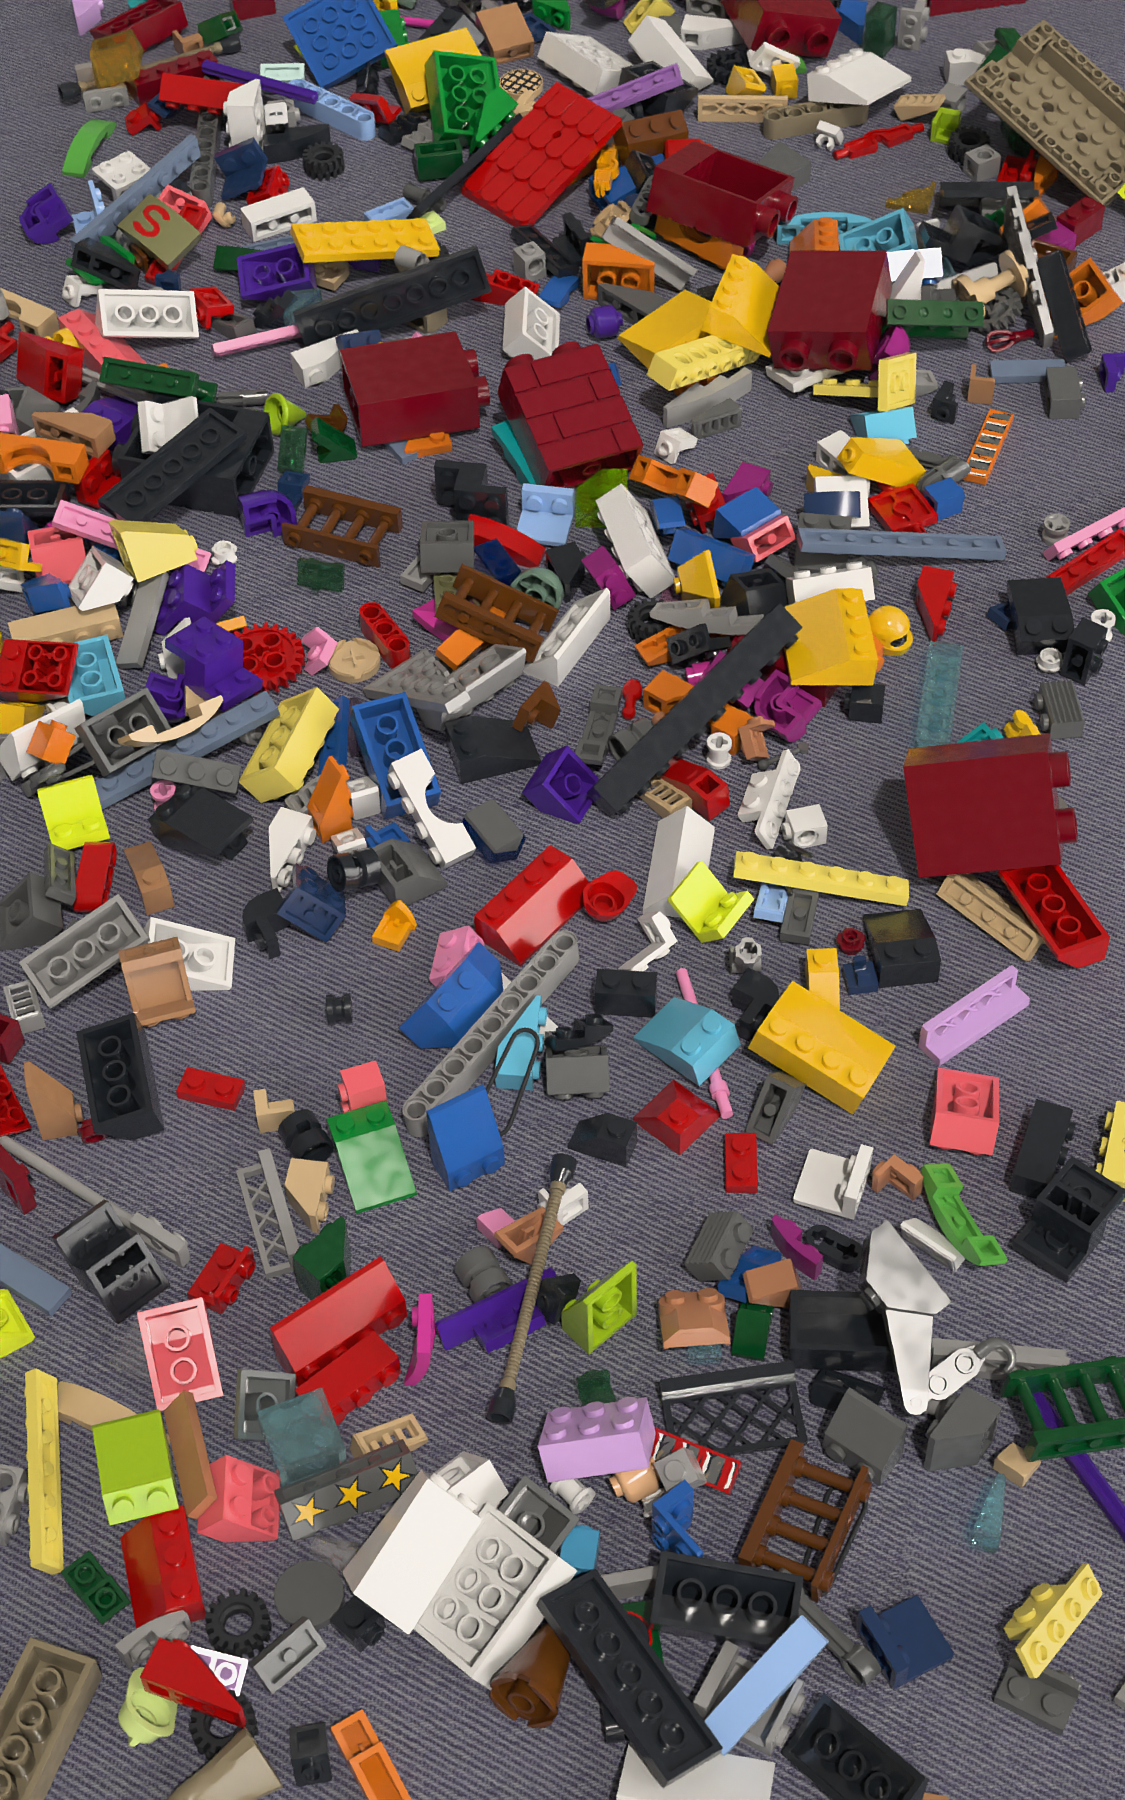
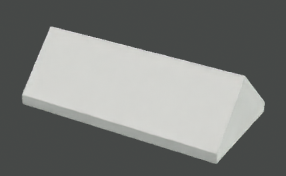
(659, 43)
(146, 314)
(570, 638)
(678, 845)

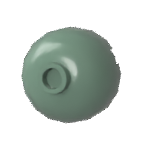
(540, 584)

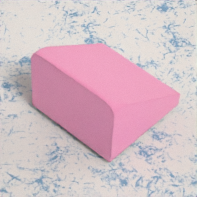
(491, 1222)

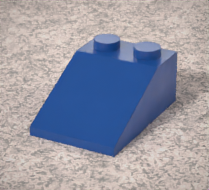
(464, 1138)

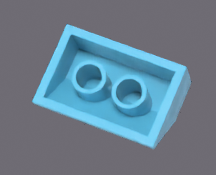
(96, 676)

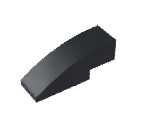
(291, 144)

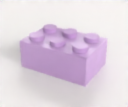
(597, 1439)

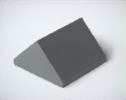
(256, 1392)

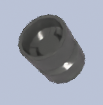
(625, 739)
(481, 1273)

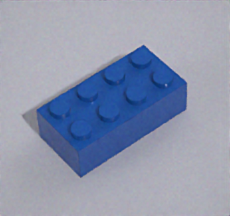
(384, 735)

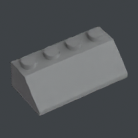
(481, 678)
(83, 951)

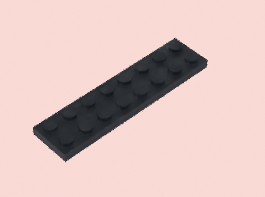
(396, 298)

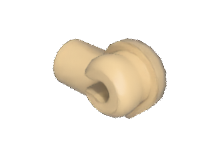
(221, 217)

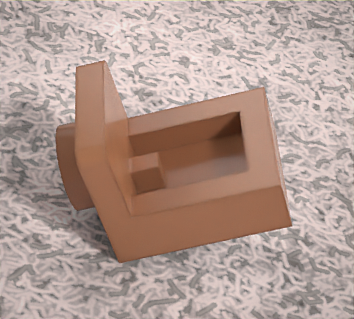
(752, 738)
(900, 1175)

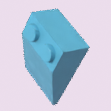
(885, 233)
(689, 1038)

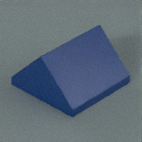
(744, 514)

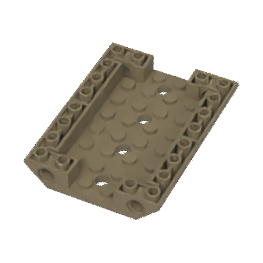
(1079, 103)

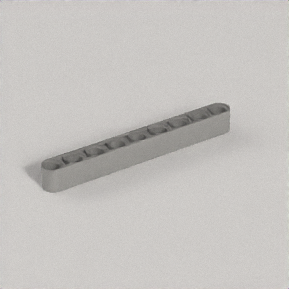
(538, 977)

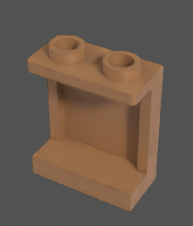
(505, 33)
(157, 981)

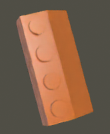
(817, 236)

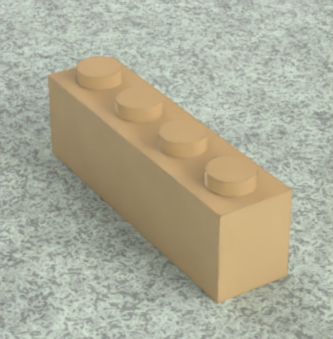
(69, 625)

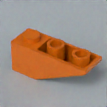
(330, 801)

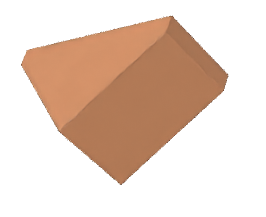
(522, 1235)
(772, 1283)

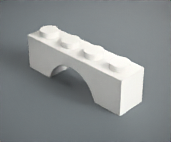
(447, 841)

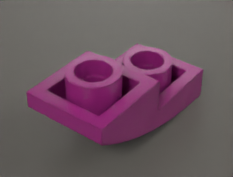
(788, 1240)

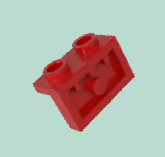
(378, 105)
(274, 183)
(211, 302)
(97, 480)
(223, 1276)

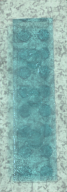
(939, 694)

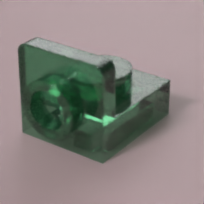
(594, 1387)

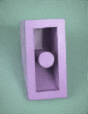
(87, 14)

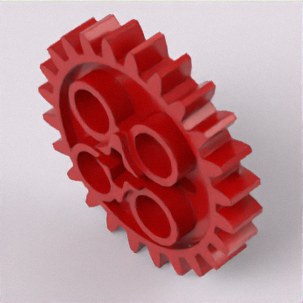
(272, 655)

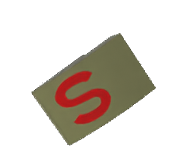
(159, 231)

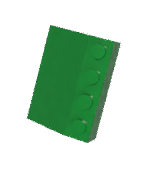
(456, 91)

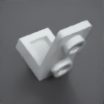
(661, 937)

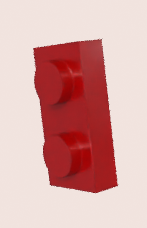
(211, 1088)
(741, 1163)

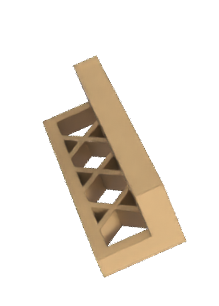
(737, 107)
(992, 913)

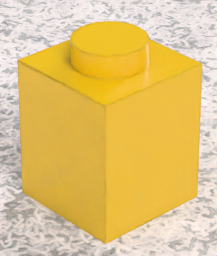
(784, 80)

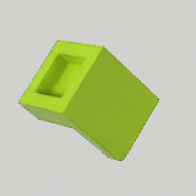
(944, 123)

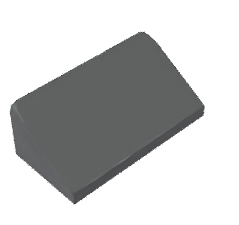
(494, 827)

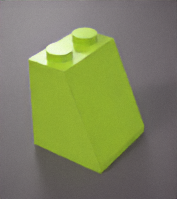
(135, 1467)

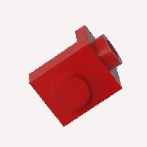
(140, 118)

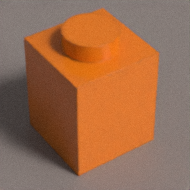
(51, 742)

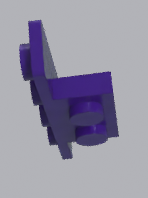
(490, 1319)

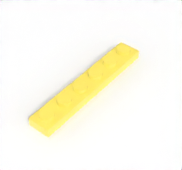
(821, 878)
(43, 1472)

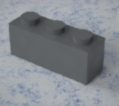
(196, 771)

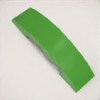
(83, 146)
(955, 1220)

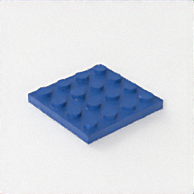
(339, 37)

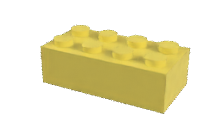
(289, 745)

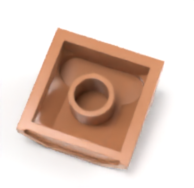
(693, 1318)

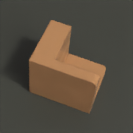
(187, 43)
(980, 388)

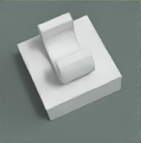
(829, 133)

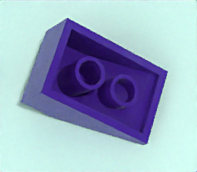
(273, 272)
(119, 412)

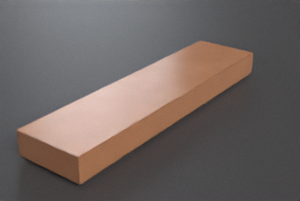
(190, 1455)

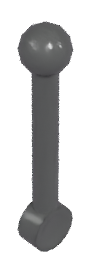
(802, 748)

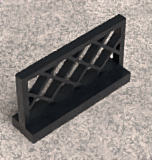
(970, 192)
(730, 1383)

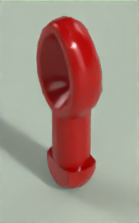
(631, 693)

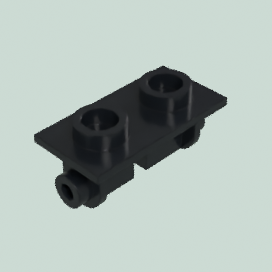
(367, 81)

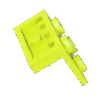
(73, 813)
(707, 905)

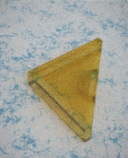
(914, 200)

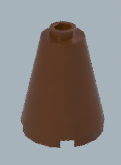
(533, 1680)

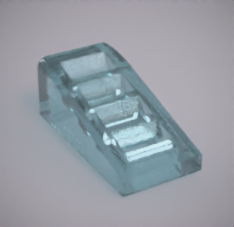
(988, 1527)

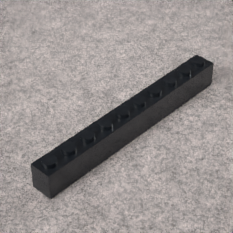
(694, 710)

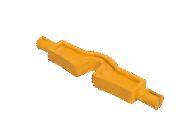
(606, 170)

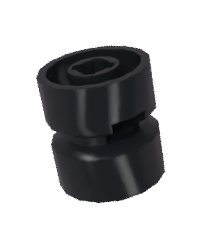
(354, 869)
(305, 1136)

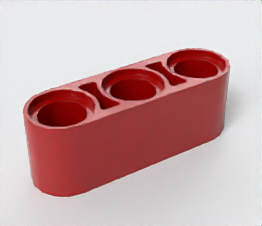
(384, 633)
(95, 875)

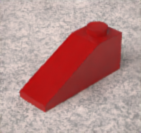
(183, 1678)

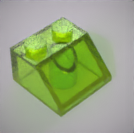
(593, 489)

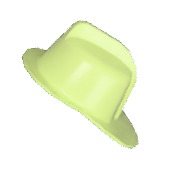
(145, 1715)

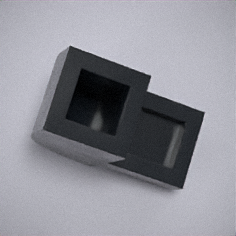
(262, 921)
(756, 997)

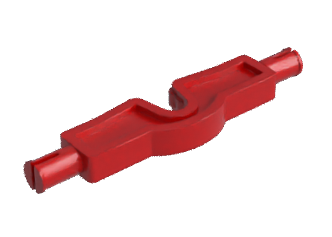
(869, 145)

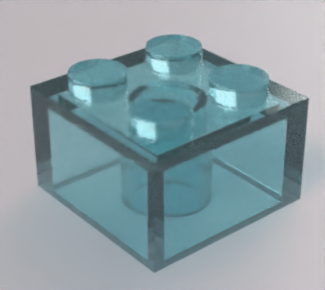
(301, 1436)

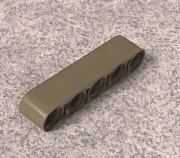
(804, 118)

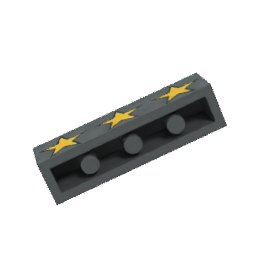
(346, 1490)

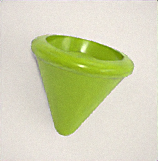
(282, 412)

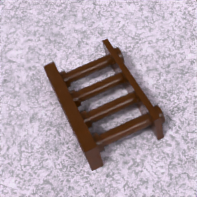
(347, 508)
(489, 626)
(783, 1494)

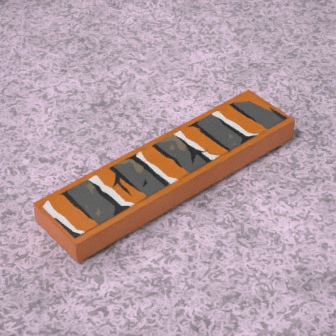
(988, 446)

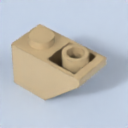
(307, 1190)

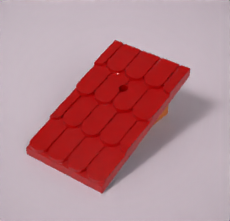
(542, 156)

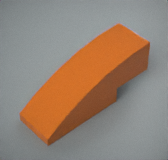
(368, 1759)

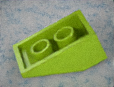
(602, 1308)

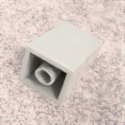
(412, 1550)

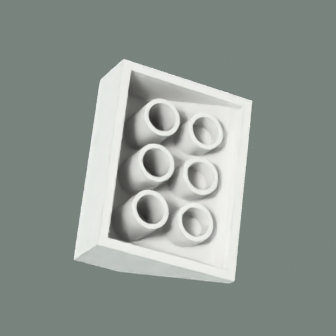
(583, 61)
(854, 79)
(491, 1597)
(717, 1779)

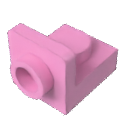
(321, 649)

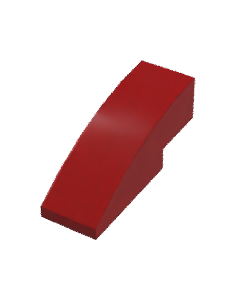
(519, 546)

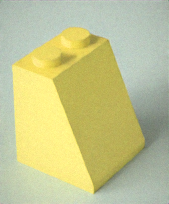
(152, 547)

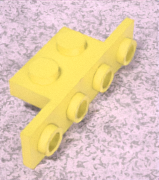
(1051, 1617)

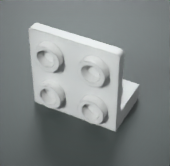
(121, 172)
(164, 421)
(834, 1182)

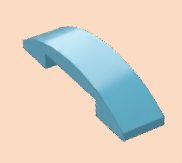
(846, 222)

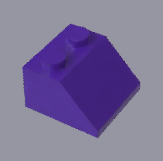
(561, 786)

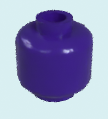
(604, 321)

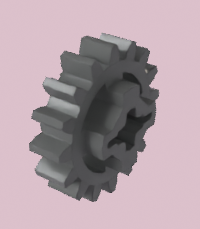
(1001, 310)

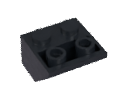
(754, 592)

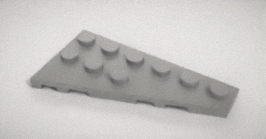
(1019, 243)
(425, 683)

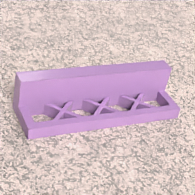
(972, 1017)

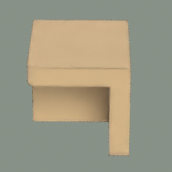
(271, 1114)

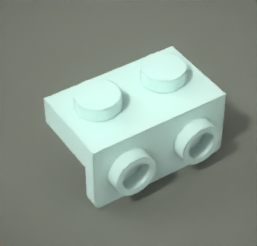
(283, 72)

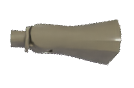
(234, 1773)

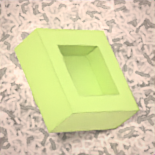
(435, 222)

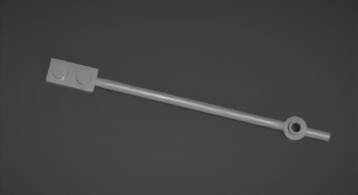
(167, 1244)

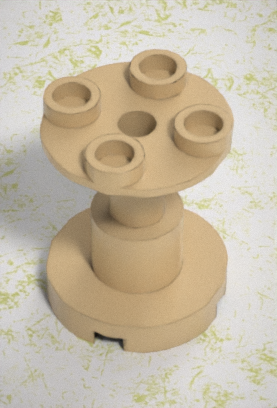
(984, 289)

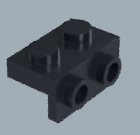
(573, 240)
(695, 645)

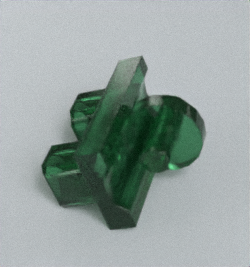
(292, 448)
(320, 574)

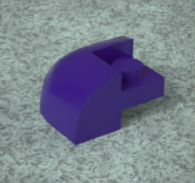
(45, 215)
(265, 512)
(168, 695)

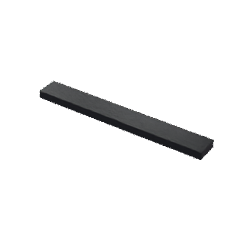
(463, 170)

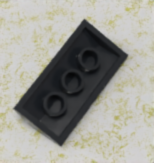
(850, 1758)

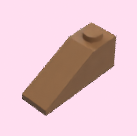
(76, 427)
(149, 878)
(52, 1104)

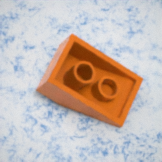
(615, 266)
(1093, 292)

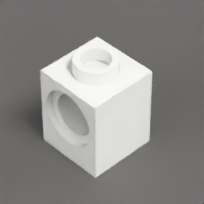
(805, 826)

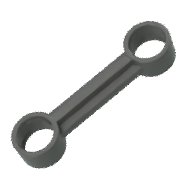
(855, 1659)

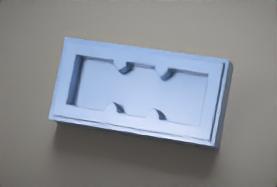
(396, 209)
(771, 902)

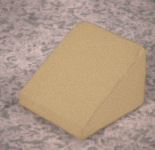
(1015, 1465)

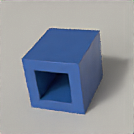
(945, 497)

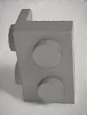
(912, 26)

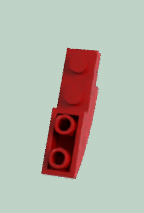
(504, 287)

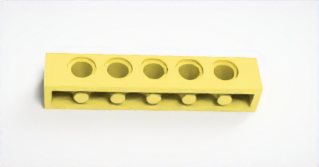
(697, 361)

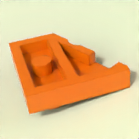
(429, 445)

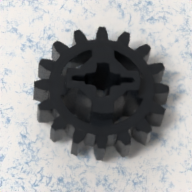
(722, 63)

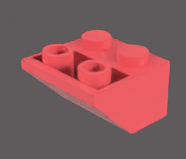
(57, 551)
(244, 1503)

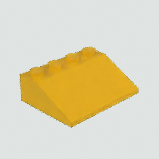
(408, 65)
(743, 306)
(667, 327)
(834, 640)
(821, 1047)

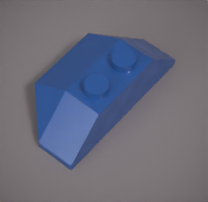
(456, 1001)

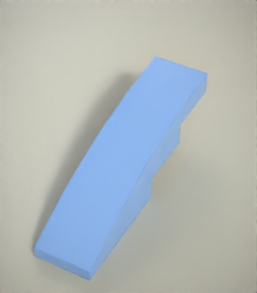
(765, 1683)

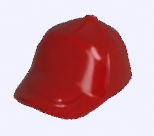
(608, 895)

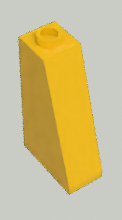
(881, 461)

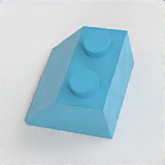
(882, 424)

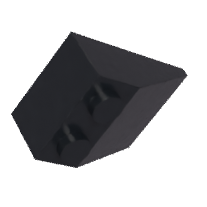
(1039, 615)
(488, 747)
(198, 821)
(902, 948)

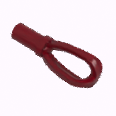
(1014, 336)

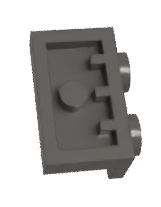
(1041, 1699)

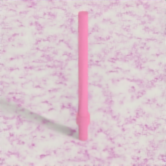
(718, 1087)

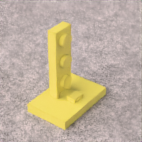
(893, 388)

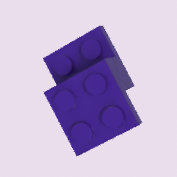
(196, 595)
(213, 663)

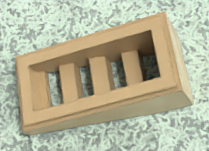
(917, 104)
(674, 795)
(371, 1437)

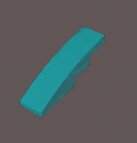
(512, 452)

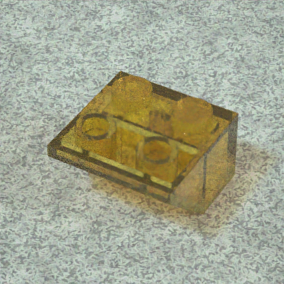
(116, 58)

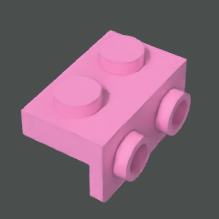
(450, 950)

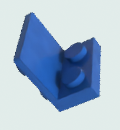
(671, 1518)

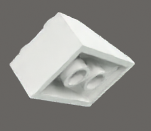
(205, 954)

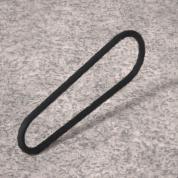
(526, 1077)
(847, 1546)

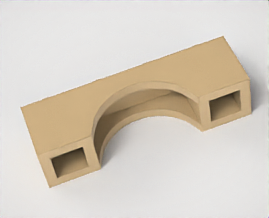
(32, 316)

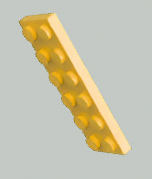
(362, 239)

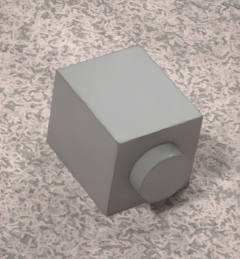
(679, 1467)

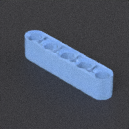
(338, 112)

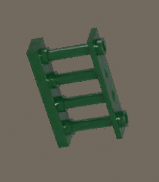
(934, 317)
(156, 379)
(1074, 1436)

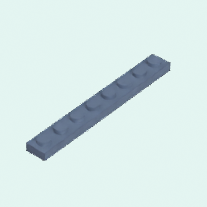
(151, 182)
(900, 544)
(197, 743)

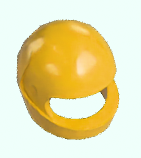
(890, 624)

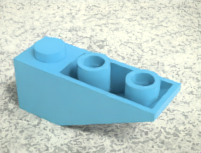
(518, 1058)

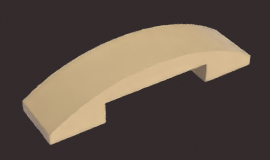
(148, 737)
(88, 1406)

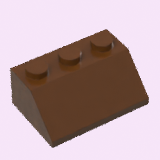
(649, 134)

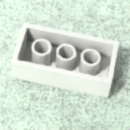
(635, 541)

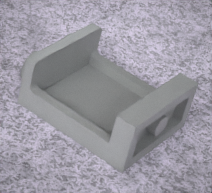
(103, 98)
(725, 1675)

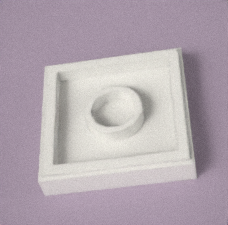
(847, 483)

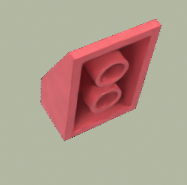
(965, 1112)
(180, 1352)

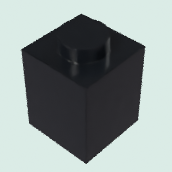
(865, 703)

